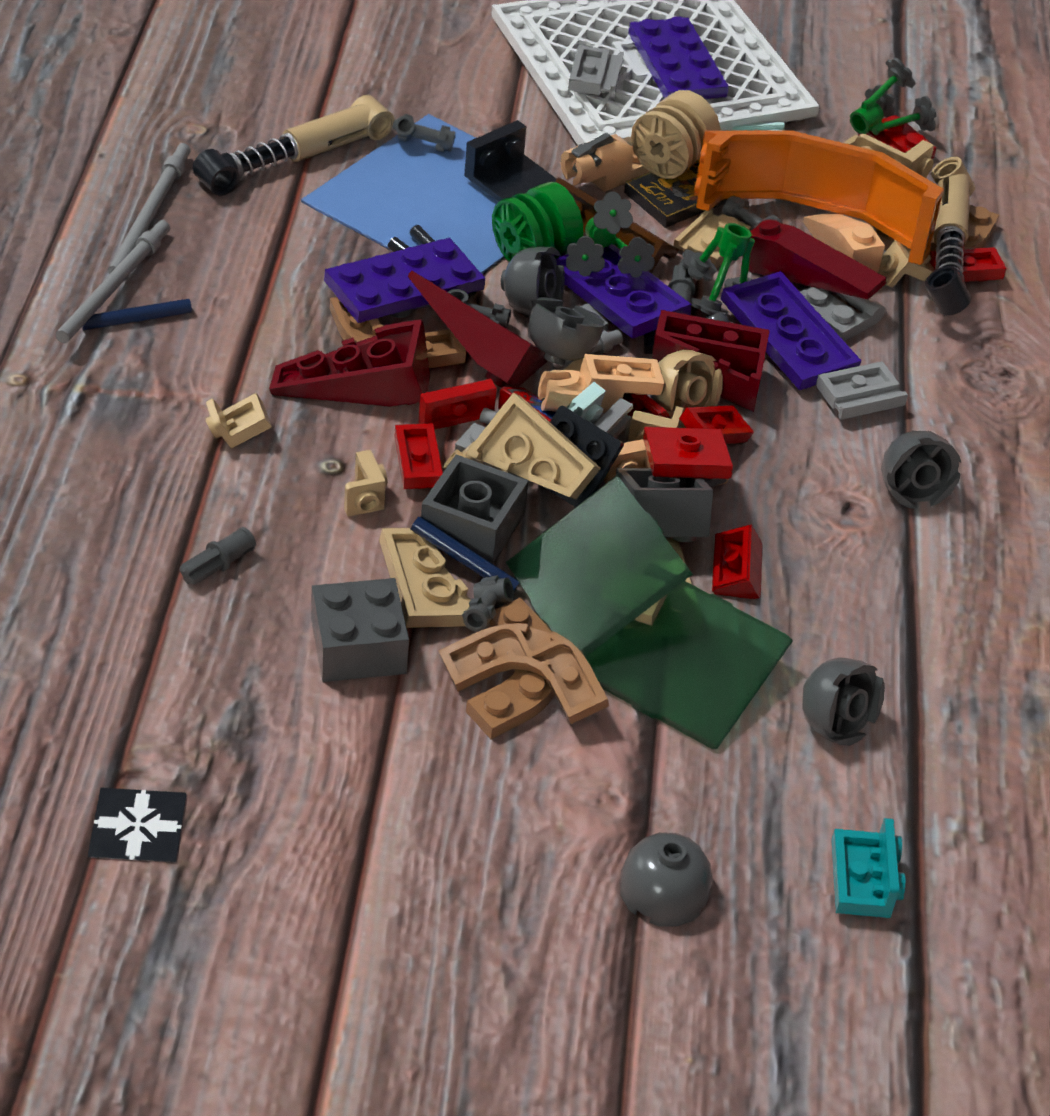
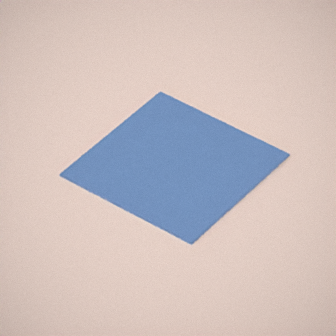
(413, 186)

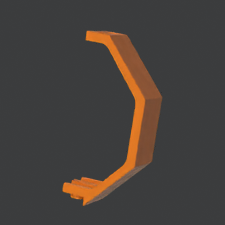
(821, 176)

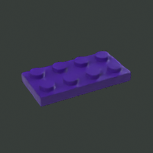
(677, 57)
(381, 283)
(625, 300)
(798, 334)

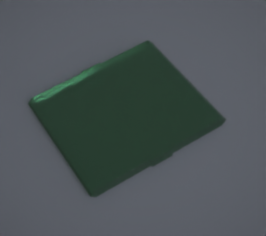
(598, 567)
(692, 664)

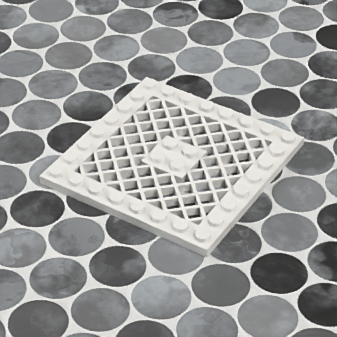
(548, 37)

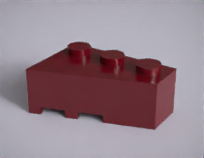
(735, 347)

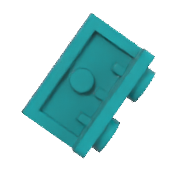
(867, 871)

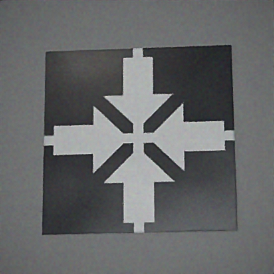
(137, 825)

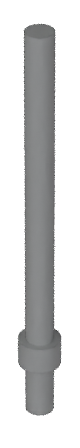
(171, 171)
(145, 245)

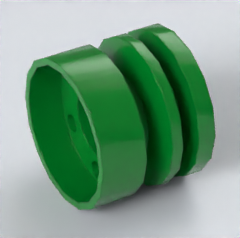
(537, 218)

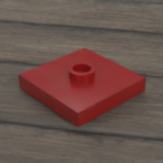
(687, 453)

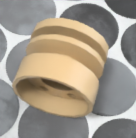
(672, 133)

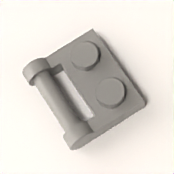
(842, 317)

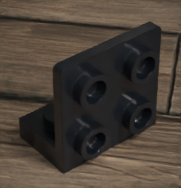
(499, 163)
(593, 442)

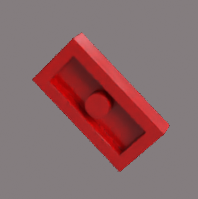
(979, 264)
(457, 404)
(726, 418)
(418, 455)

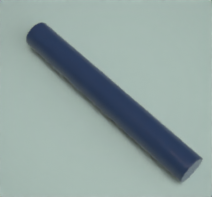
(138, 314)
(459, 551)

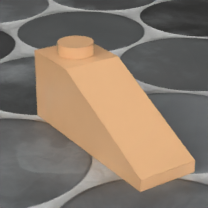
(848, 236)

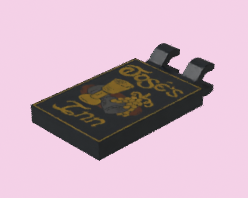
(666, 198)

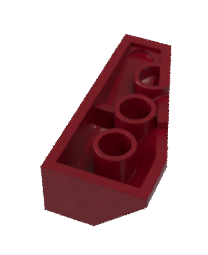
(809, 261)
(491, 345)
(374, 371)

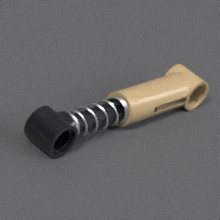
(362, 120)
(947, 282)

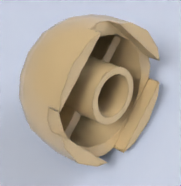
(689, 381)

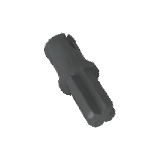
(682, 282)
(218, 556)

